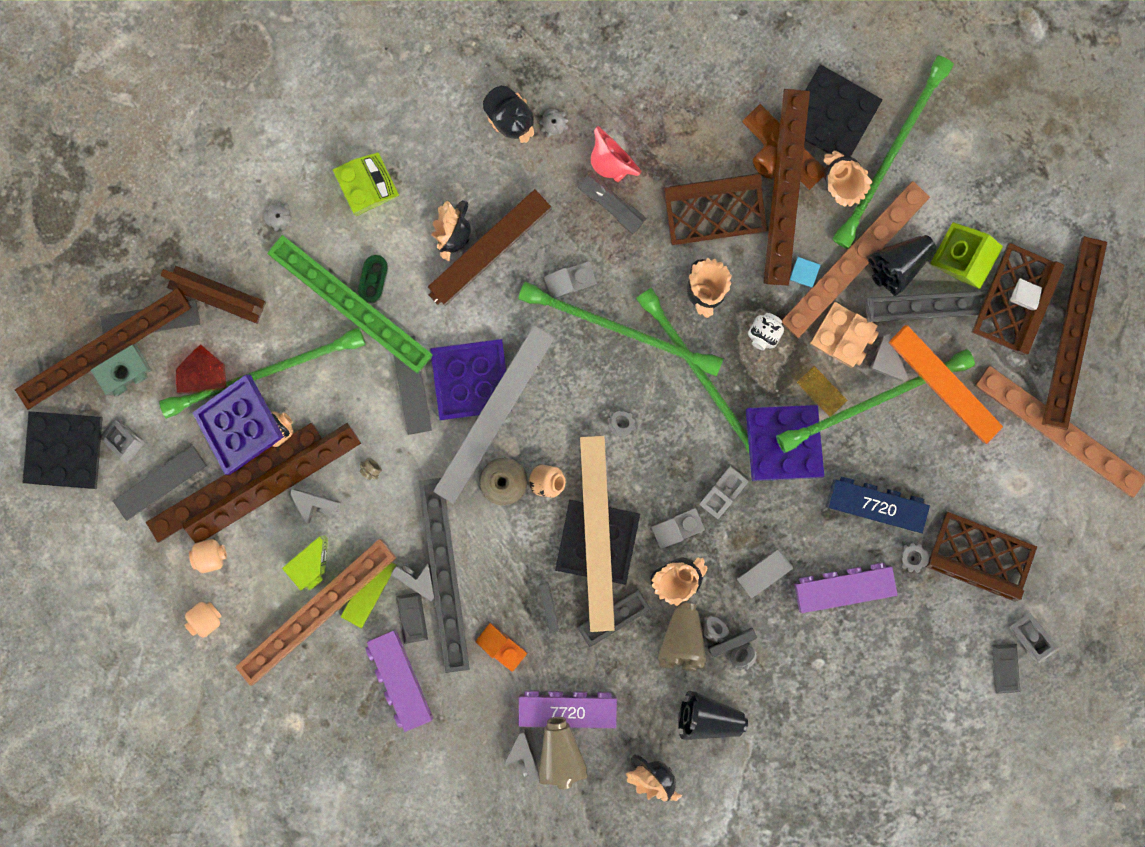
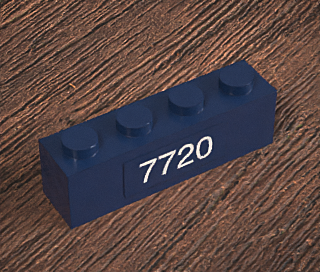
(878, 506)

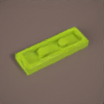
(363, 602)

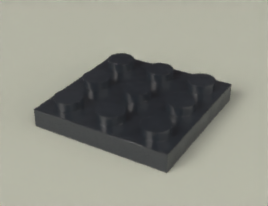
(837, 112)
(62, 450)
(572, 549)

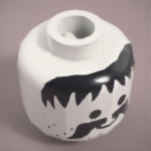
(766, 331)

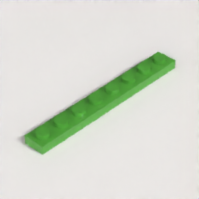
(350, 304)

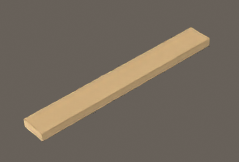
(597, 533)

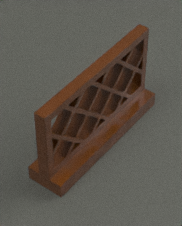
(711, 188)
(215, 294)
(1032, 319)
(974, 576)

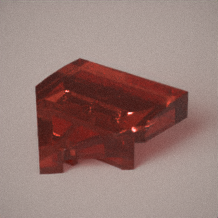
(200, 372)

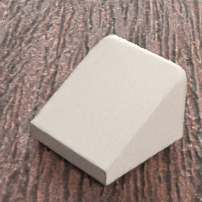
(1026, 294)

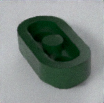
(373, 279)

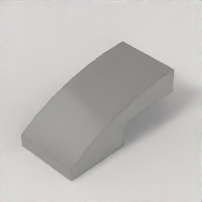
(724, 491)
(765, 573)

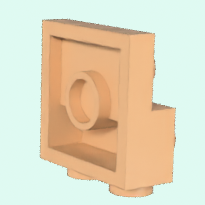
(844, 335)

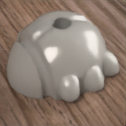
(549, 127)
(281, 222)
(621, 423)
(920, 557)
(714, 629)
(743, 657)

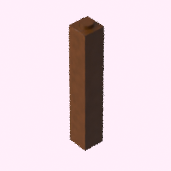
(489, 248)

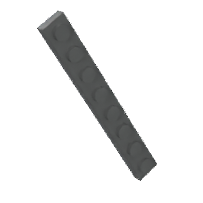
(444, 577)

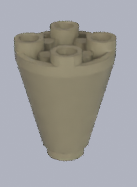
(515, 485)
(683, 640)
(560, 756)

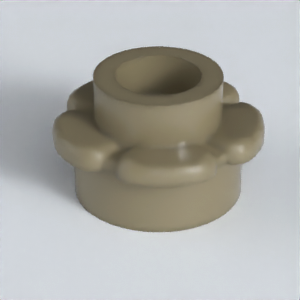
(370, 469)

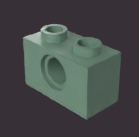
(107, 372)

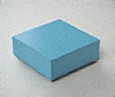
(804, 272)

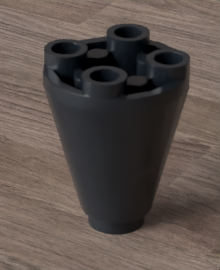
(900, 263)

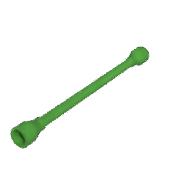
(939, 70)
(533, 295)
(650, 302)
(350, 340)
(793, 438)

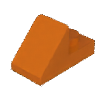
(501, 647)

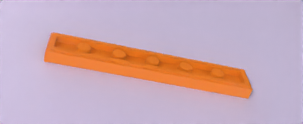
(945, 384)

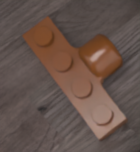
(766, 129)

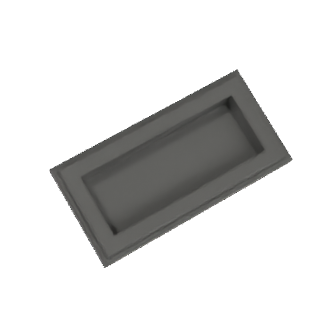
(412, 618)
(1006, 668)

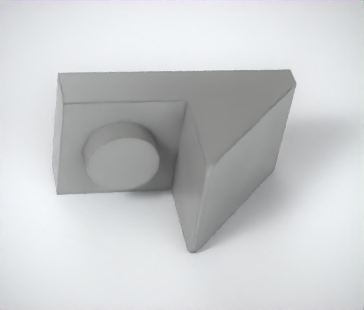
(570, 280)
(122, 441)
(306, 502)
(678, 528)
(422, 584)
(1034, 638)
(522, 750)

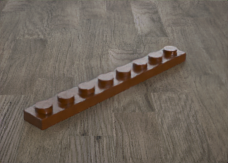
(786, 187)
(1074, 333)
(103, 348)
(272, 483)
(171, 519)

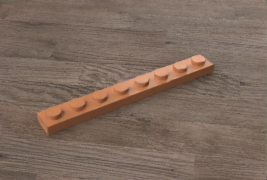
(855, 259)
(1071, 440)
(315, 612)

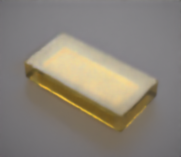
(821, 391)

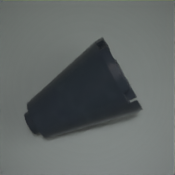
(709, 719)

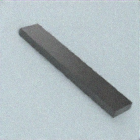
(930, 306)

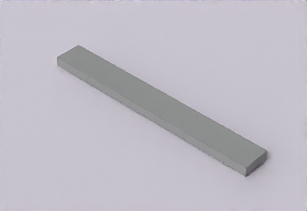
(494, 414)

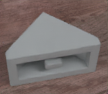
(887, 361)

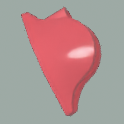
(610, 159)

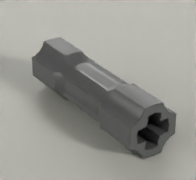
(598, 191)

